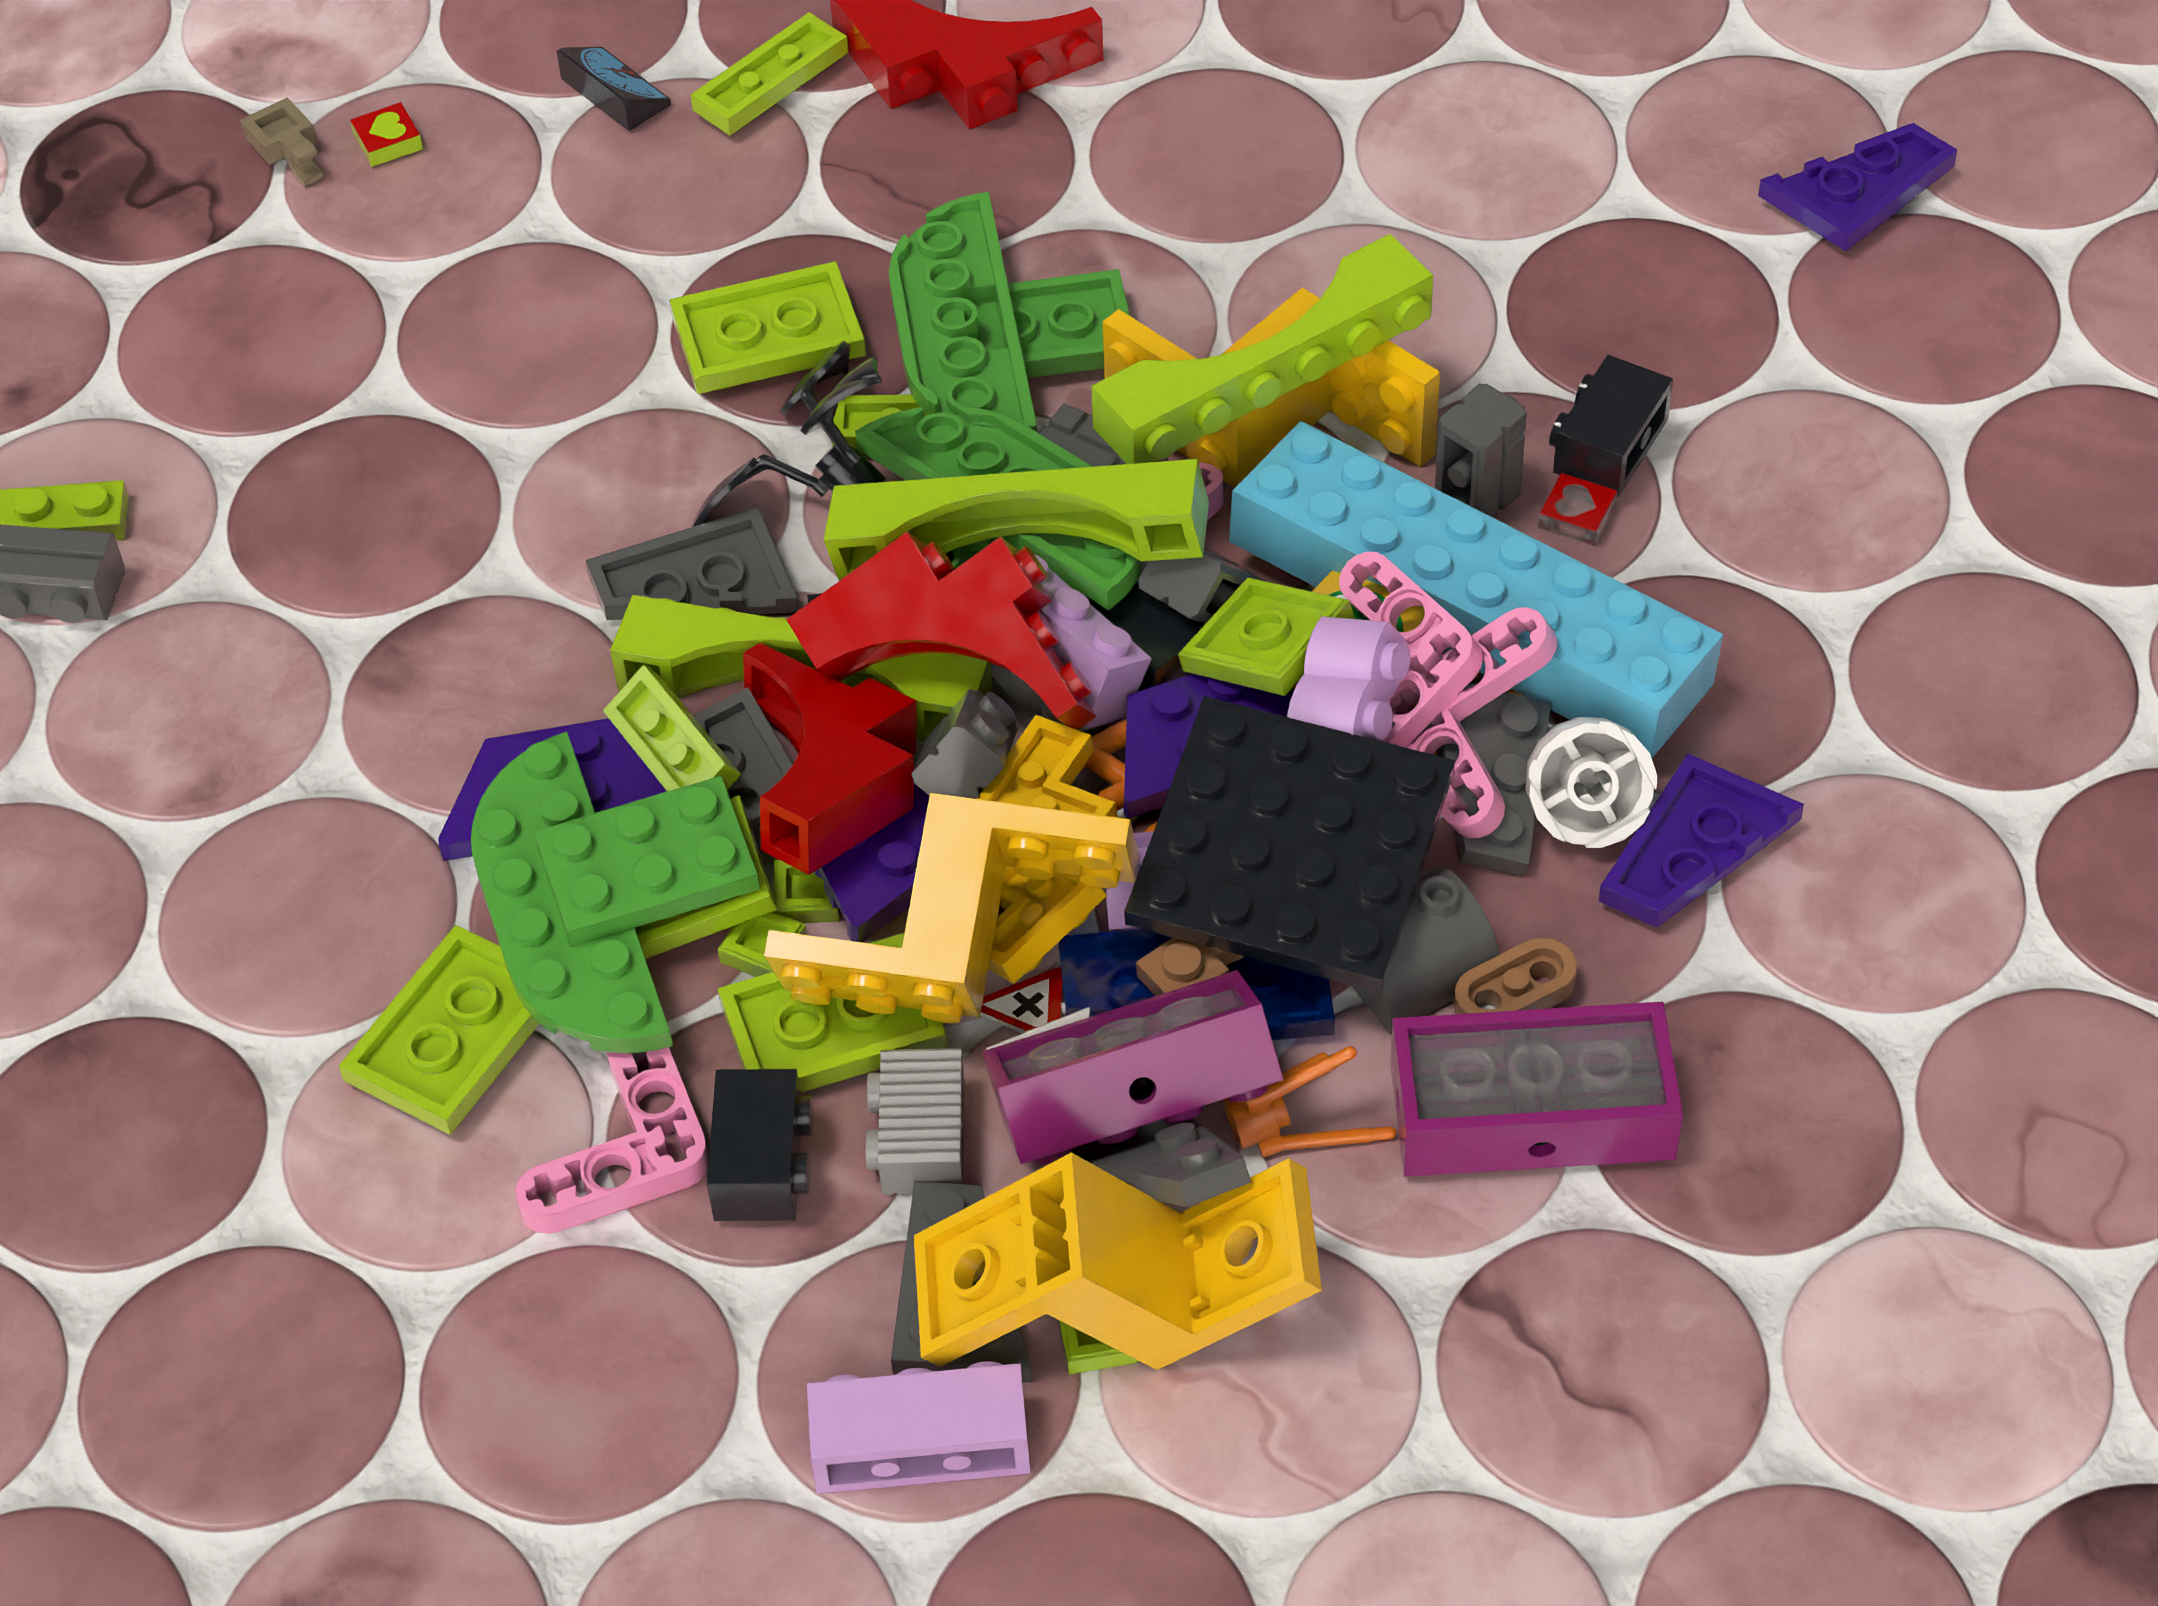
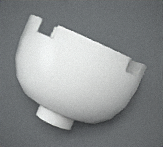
(1590, 782)

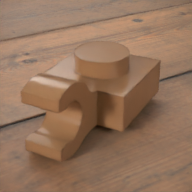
(1181, 964)

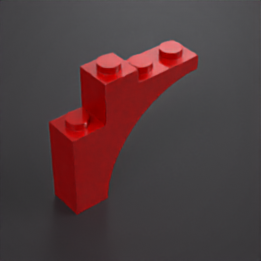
(972, 62)
(917, 603)
(849, 764)

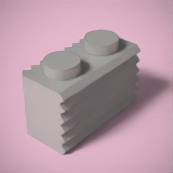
(919, 1118)

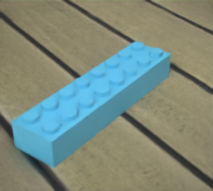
(1616, 648)

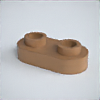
(1509, 982)

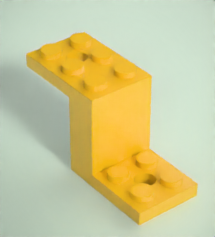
(1380, 393)
(955, 907)
(1115, 1262)

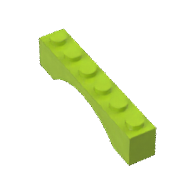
(1169, 404)
(1137, 507)
(705, 647)

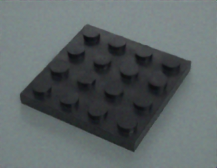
(1290, 844)

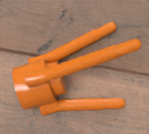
(1261, 1118)

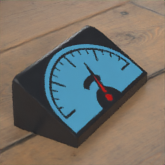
(611, 85)

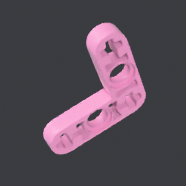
(1424, 643)
(1447, 727)
(641, 1152)

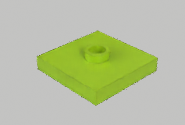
(1260, 636)

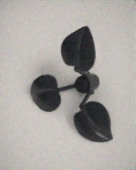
(843, 462)

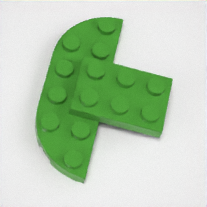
(976, 336)
(949, 447)
(579, 881)

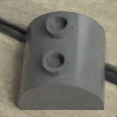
(1438, 944)

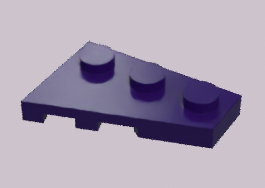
(1863, 189)
(1693, 839)

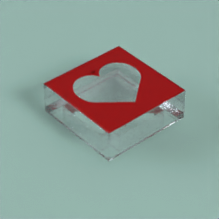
(1577, 509)

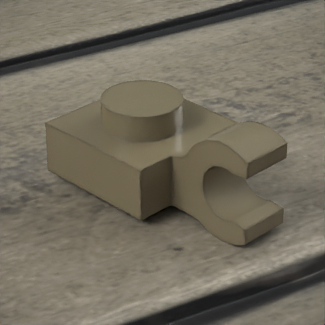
(284, 133)

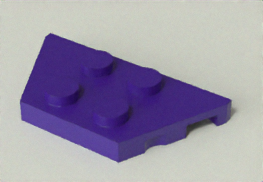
(1161, 724)
(605, 758)
(877, 875)

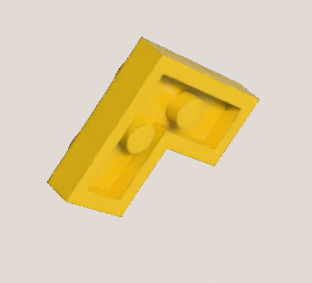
(1043, 769)
(1037, 919)

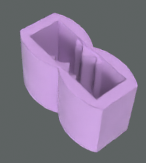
(1351, 676)

